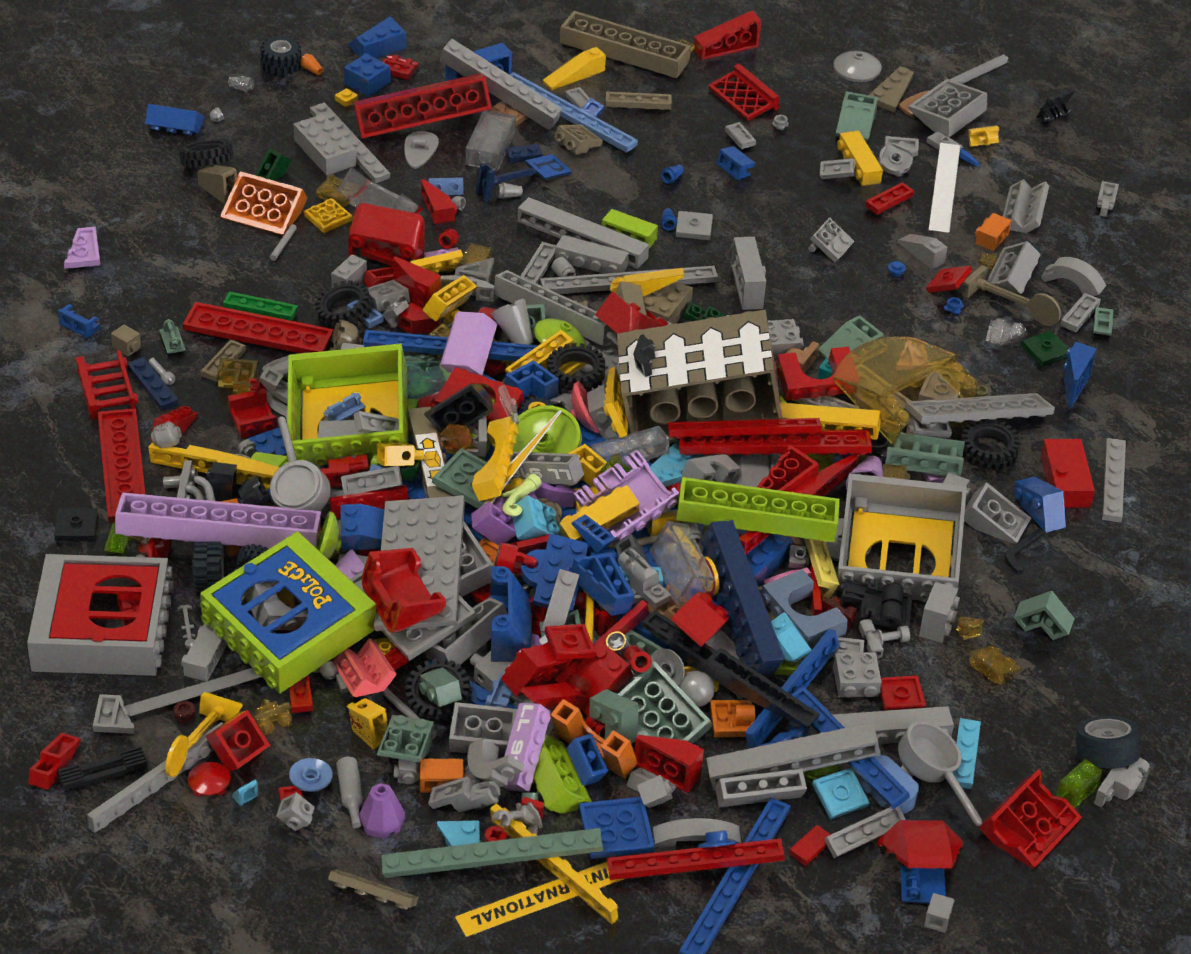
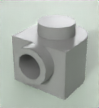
(797, 557)
(407, 771)

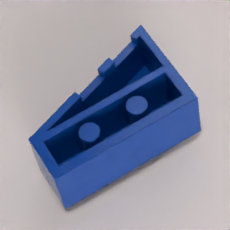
(1041, 502)
(604, 582)

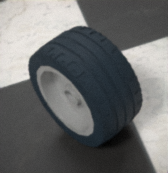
(1108, 741)

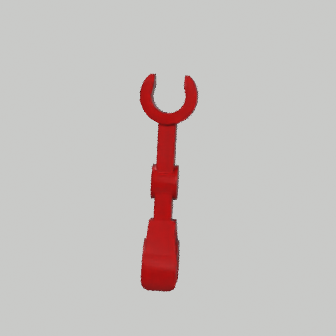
(256, 385)

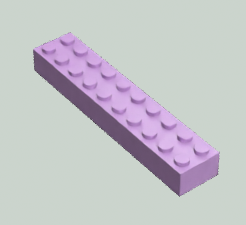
(212, 521)

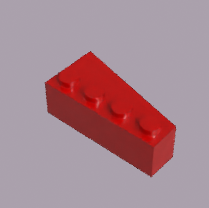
(730, 37)
(790, 471)

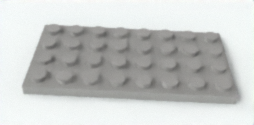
(436, 535)

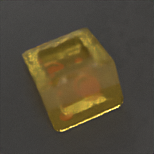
(969, 627)

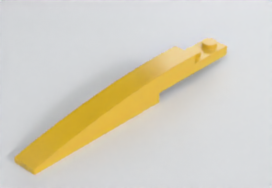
(204, 458)

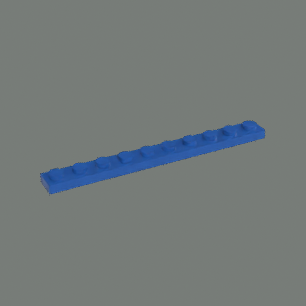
(437, 344)
(733, 883)

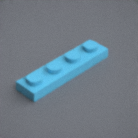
(967, 742)

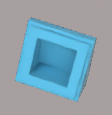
(246, 793)

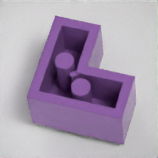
(493, 522)

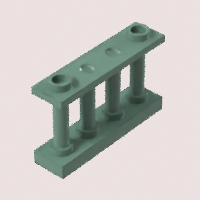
(926, 454)

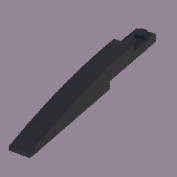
(730, 672)

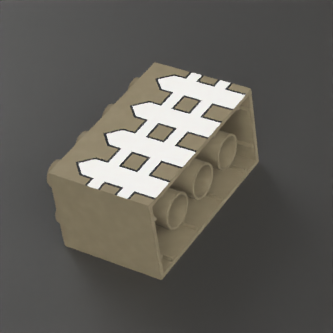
(701, 373)

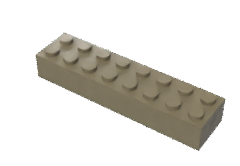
(625, 44)

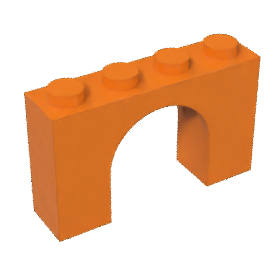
(615, 750)

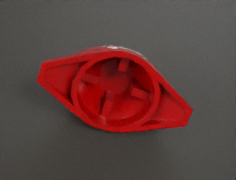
(155, 547)

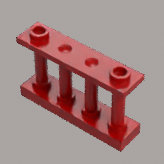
(91, 393)

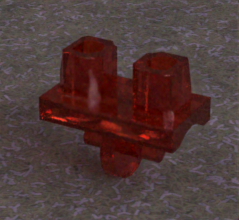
(850, 612)

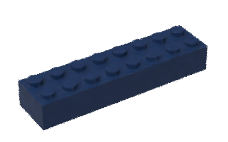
(741, 598)

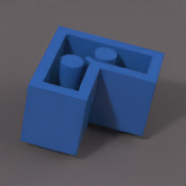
(534, 381)

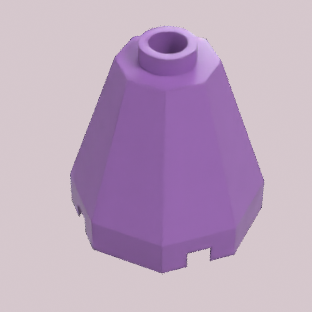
(381, 812)

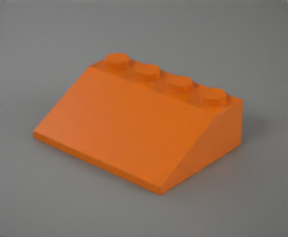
(264, 203)

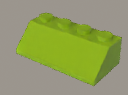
(558, 778)

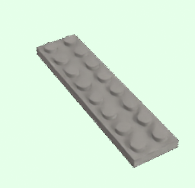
(979, 408)

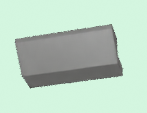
(1025, 206)
(753, 469)

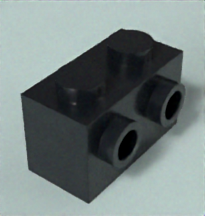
(223, 481)

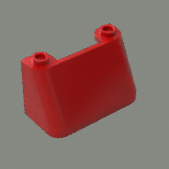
(398, 591)

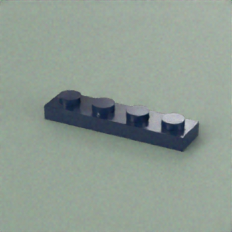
(152, 384)

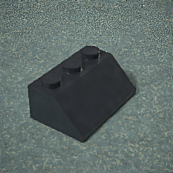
(461, 408)

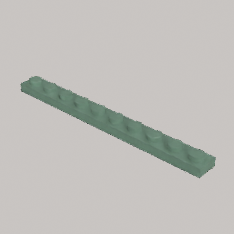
(492, 853)

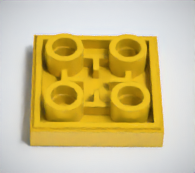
(328, 215)

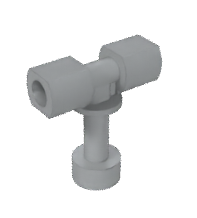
(876, 637)

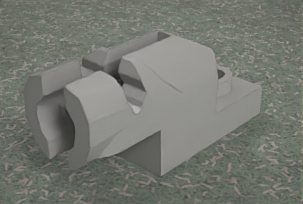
(644, 578)

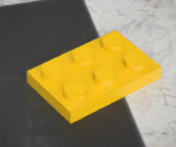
(439, 263)

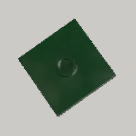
(1045, 348)

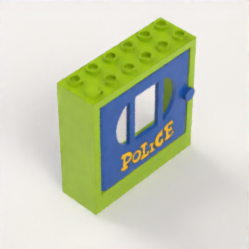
(335, 621)

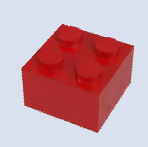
(238, 740)

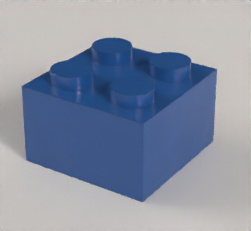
(367, 74)

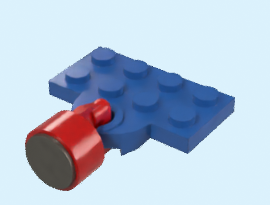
(542, 566)

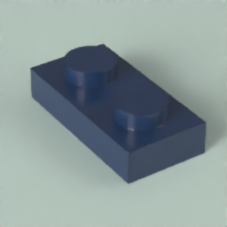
(523, 153)

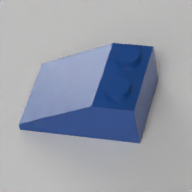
(1077, 370)
(361, 527)

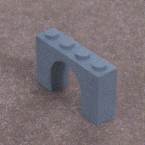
(792, 588)

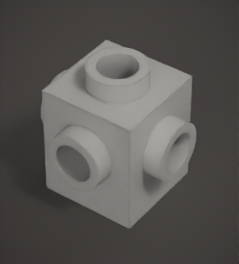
(295, 811)

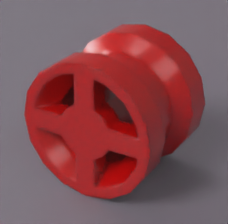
(495, 832)

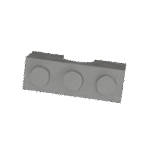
(714, 467)

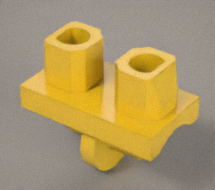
(983, 136)

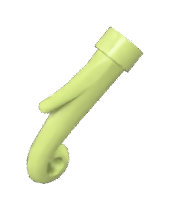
(529, 485)

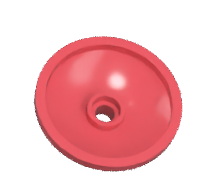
(580, 408)

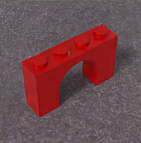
(461, 378)
(798, 385)

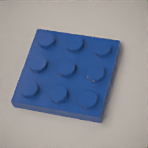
(622, 826)

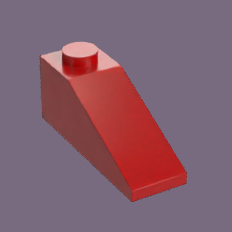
(438, 203)

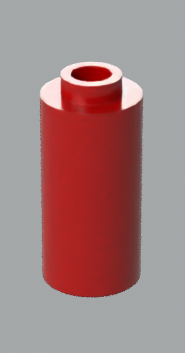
(637, 658)

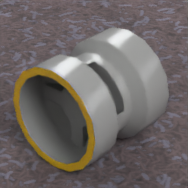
(617, 640)

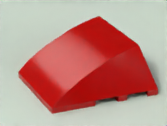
(922, 843)

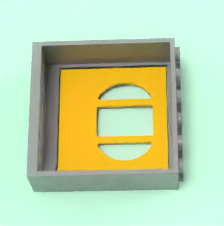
(904, 514)

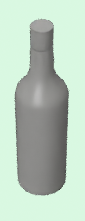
(350, 787)

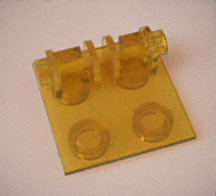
(992, 663)

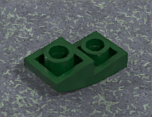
(696, 313)

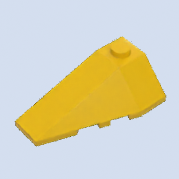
(650, 281)

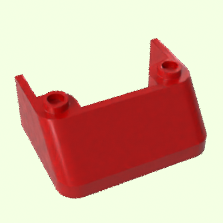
(387, 226)
(626, 317)

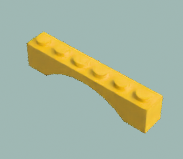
(491, 478)

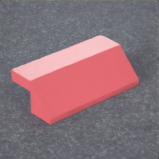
(365, 671)

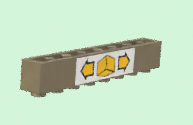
(426, 436)

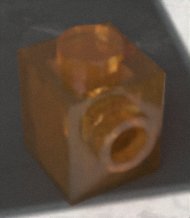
(456, 437)

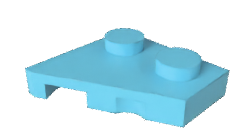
(459, 832)

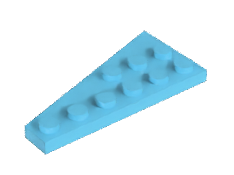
(670, 466)

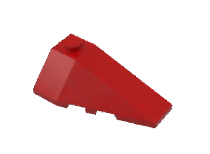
(553, 694)

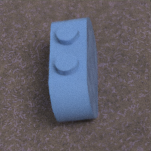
(902, 777)

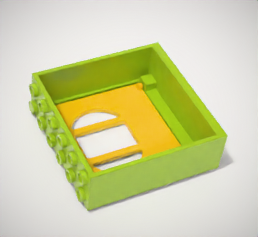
(331, 376)

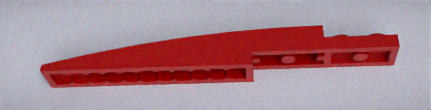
(817, 485)

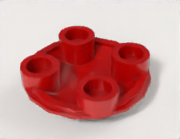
(209, 779)

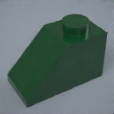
(273, 165)

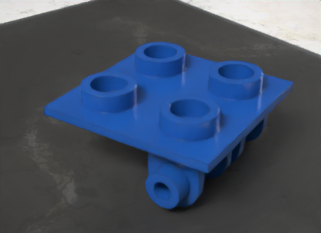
(921, 883)

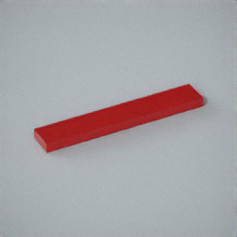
(626, 623)

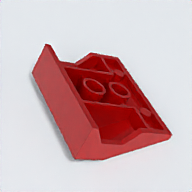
(1030, 821)

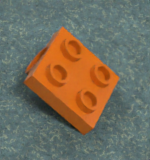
(731, 717)

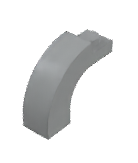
(1078, 271)
(485, 766)

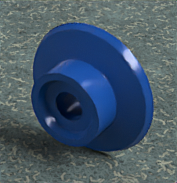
(717, 838)

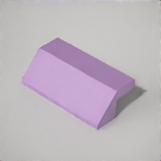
(469, 342)

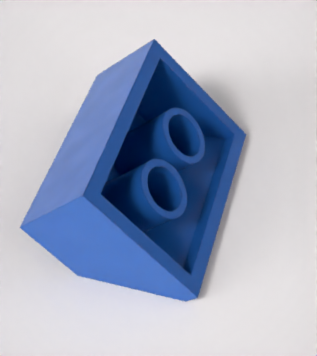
(173, 119)

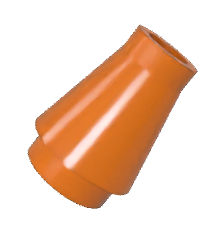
(311, 64)

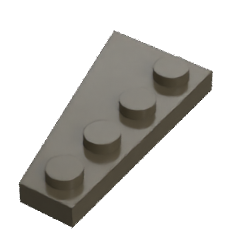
(893, 89)

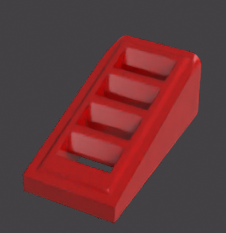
(378, 276)

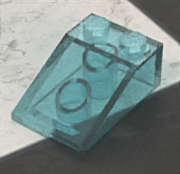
(424, 378)

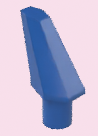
(967, 157)

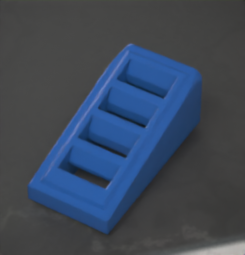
(597, 536)

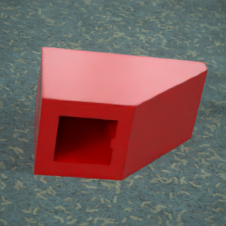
(416, 321)

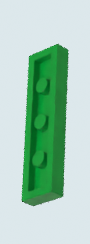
(260, 306)

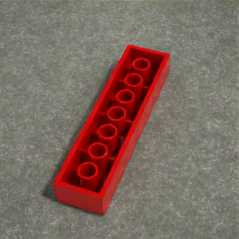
(421, 105)

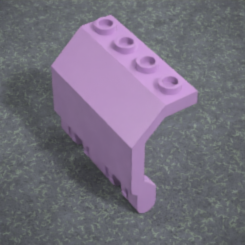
(644, 485)

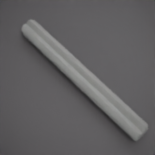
(981, 69)

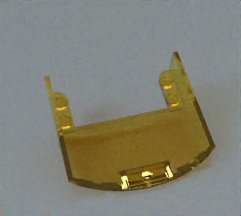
(891, 364)

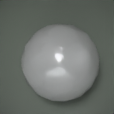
(698, 687)

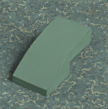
(1103, 321)

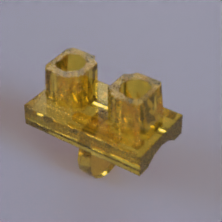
(271, 712)

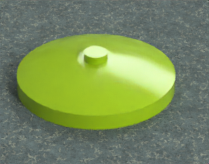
(560, 438)

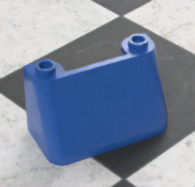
(513, 630)

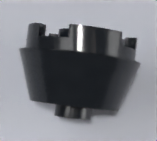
(254, 492)

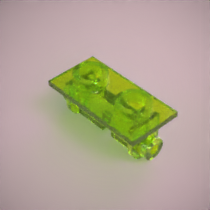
(115, 542)

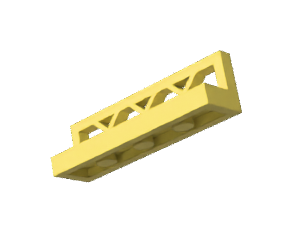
(822, 566)

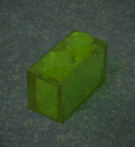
(1079, 783)

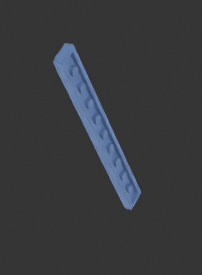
(578, 116)

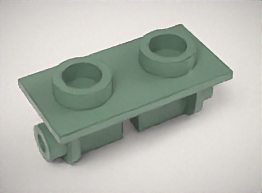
(172, 337)

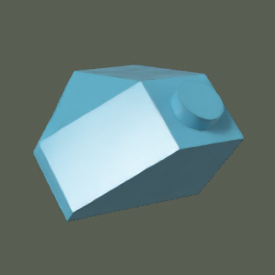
(789, 638)

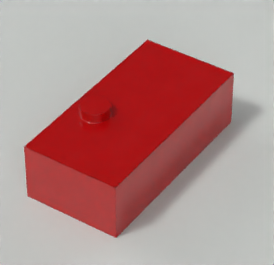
(1068, 471)

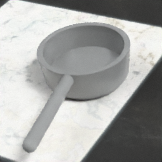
(298, 482)
(933, 757)

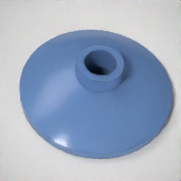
(310, 774)

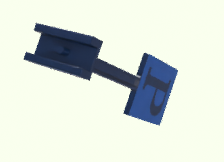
(546, 167)

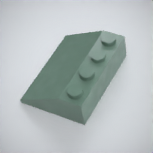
(665, 708)

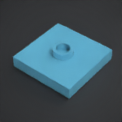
(841, 793)

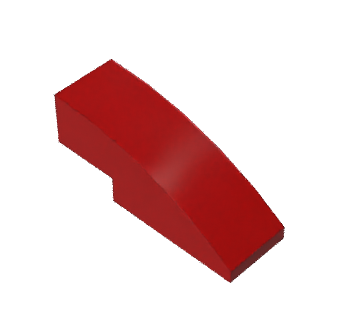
(52, 758)

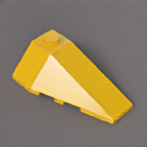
(579, 67)

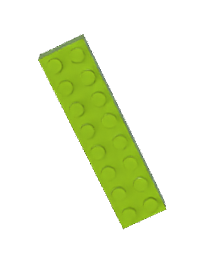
(759, 509)

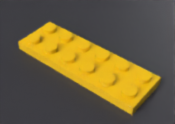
(614, 403)

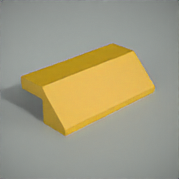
(541, 355)

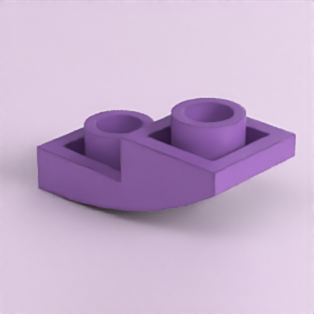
(561, 494)

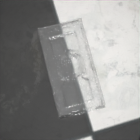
(508, 403)

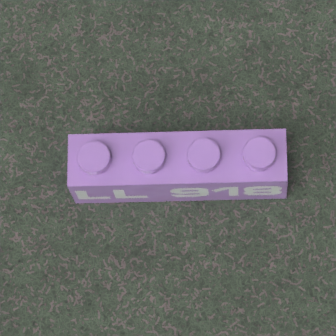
(526, 743)

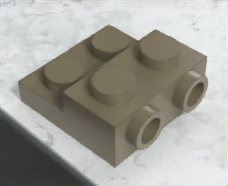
(577, 138)

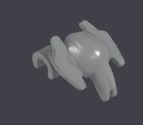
(526, 814)

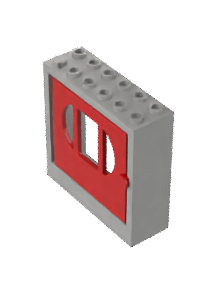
(77, 642)

